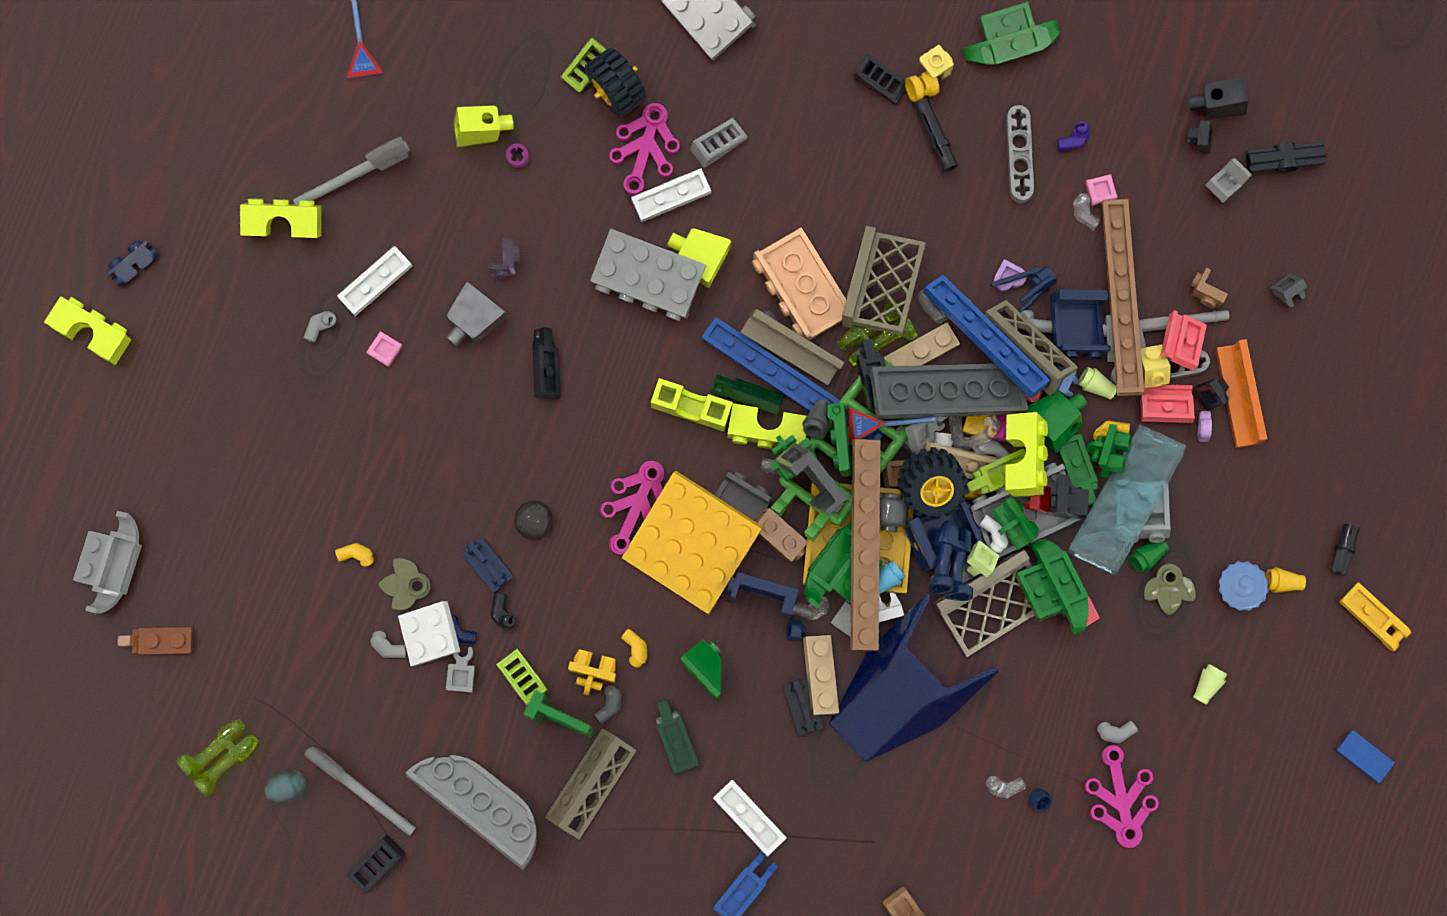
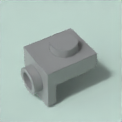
(1228, 180)

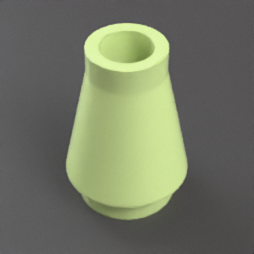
(1097, 383)
(1209, 683)

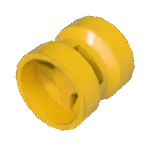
(921, 86)

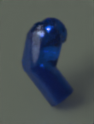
(463, 636)

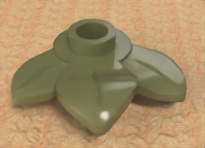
(401, 584)
(1169, 592)

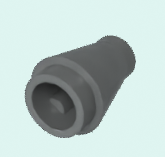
(816, 421)

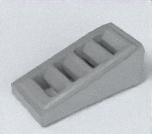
(706, 152)

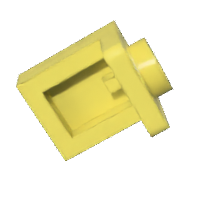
(937, 62)
(1155, 368)

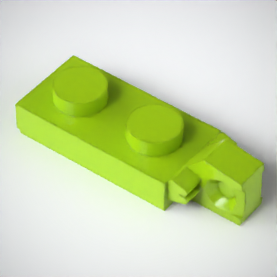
(994, 474)

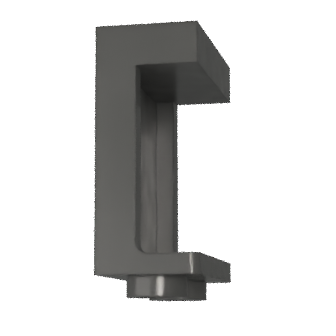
(799, 458)
(743, 496)

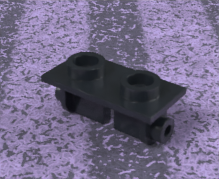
(799, 704)

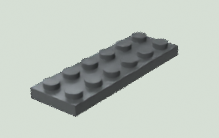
(944, 391)

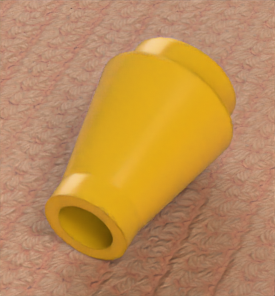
(1283, 580)

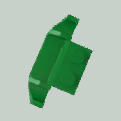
(1011, 35)
(831, 568)
(1054, 586)

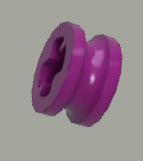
(525, 154)

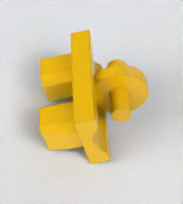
(581, 666)

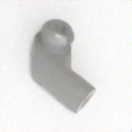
(317, 323)
(1043, 326)
(992, 448)

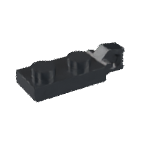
(865, 361)
(545, 365)

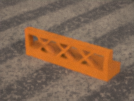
(1243, 401)

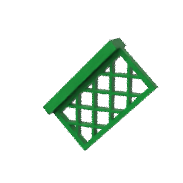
(540, 707)

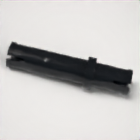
(939, 143)

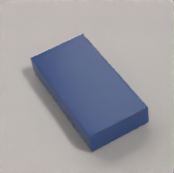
(1365, 756)

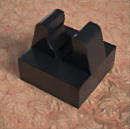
(1201, 136)
(1212, 393)

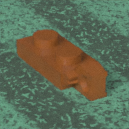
(159, 641)

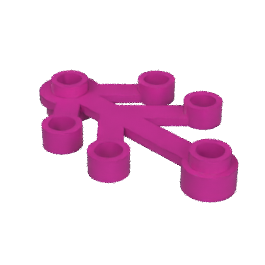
(645, 145)
(637, 502)
(1121, 800)

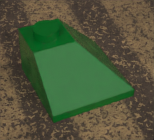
(705, 666)

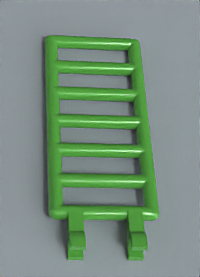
(793, 489)

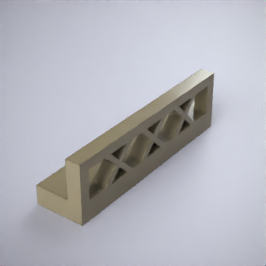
(1027, 344)
(791, 347)
(587, 781)

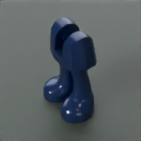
(953, 542)

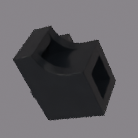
(1069, 500)

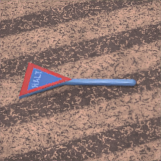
(362, 62)
(862, 424)

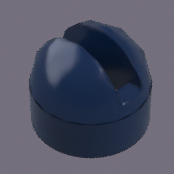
(795, 630)
(1044, 804)

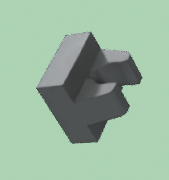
(1288, 288)

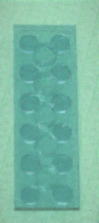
(1127, 500)

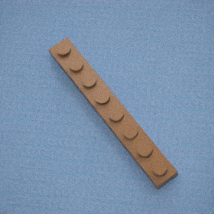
(1122, 297)
(865, 545)

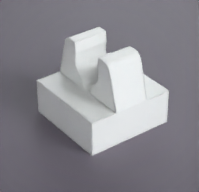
(890, 610)

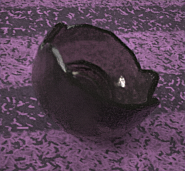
(533, 519)

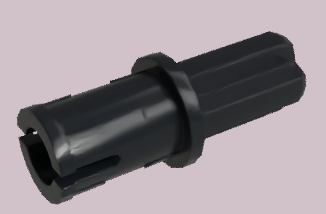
(1345, 549)

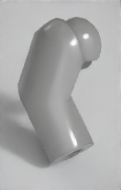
(384, 647)
(1115, 734)

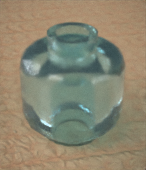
(285, 787)

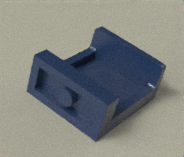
(1078, 322)
(923, 532)
(763, 588)

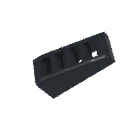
(870, 61)
(392, 848)

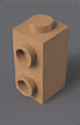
(780, 536)

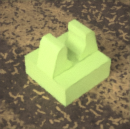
(982, 560)

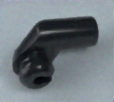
(500, 614)

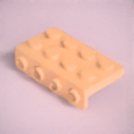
(801, 284)

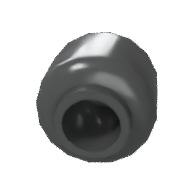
(892, 512)

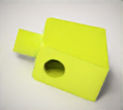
(479, 125)
(702, 248)

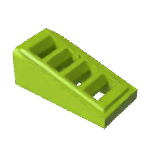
(585, 52)
(529, 671)

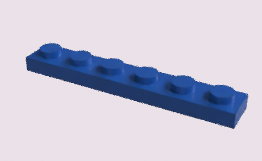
(986, 336)

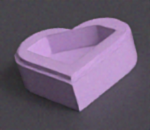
(1008, 269)
(1204, 426)

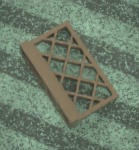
(861, 277)
(980, 583)

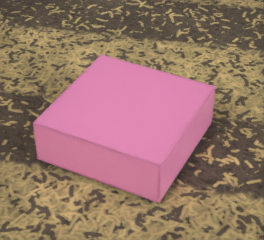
(1101, 189)
(384, 349)

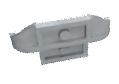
(109, 563)

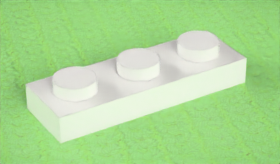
(671, 195)
(374, 281)
(749, 817)

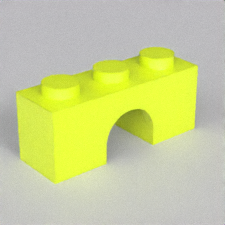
(303, 218)
(69, 318)
(696, 408)
(745, 427)
(1028, 475)

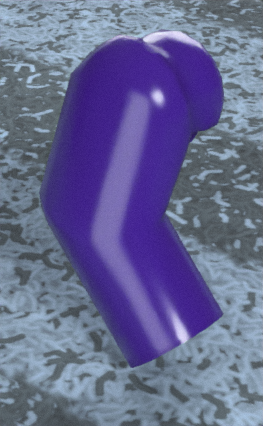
(1077, 138)

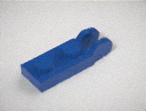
(744, 889)

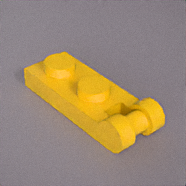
(1375, 616)

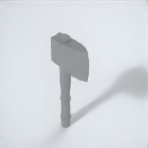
(380, 158)
(1158, 324)
(337, 772)

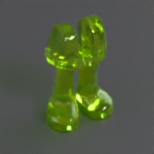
(858, 334)
(193, 765)

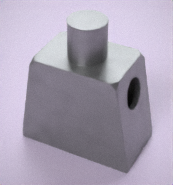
(473, 316)

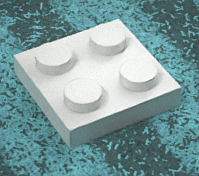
(429, 633)

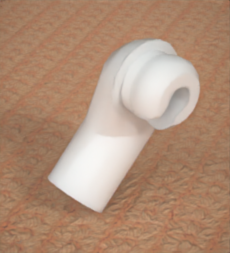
(999, 541)

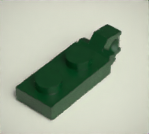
(748, 393)
(675, 739)

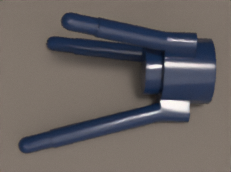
(1041, 281)

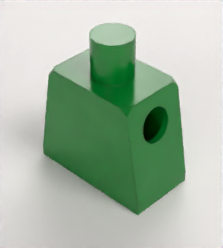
(1062, 417)

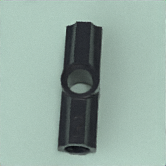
(1285, 157)

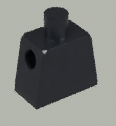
(1222, 99)

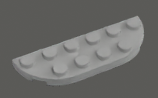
(480, 803)

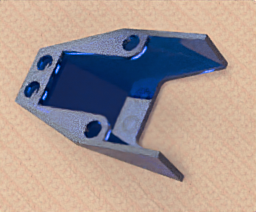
(897, 696)

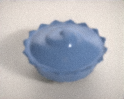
(1243, 585)

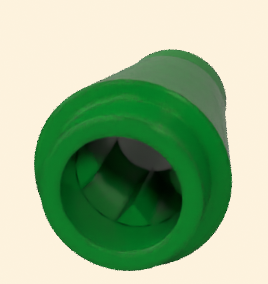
(1148, 555)

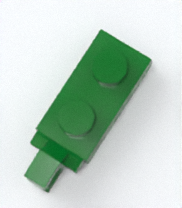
(840, 437)
(1079, 466)

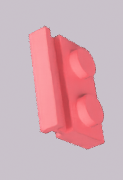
(1183, 340)
(1167, 404)

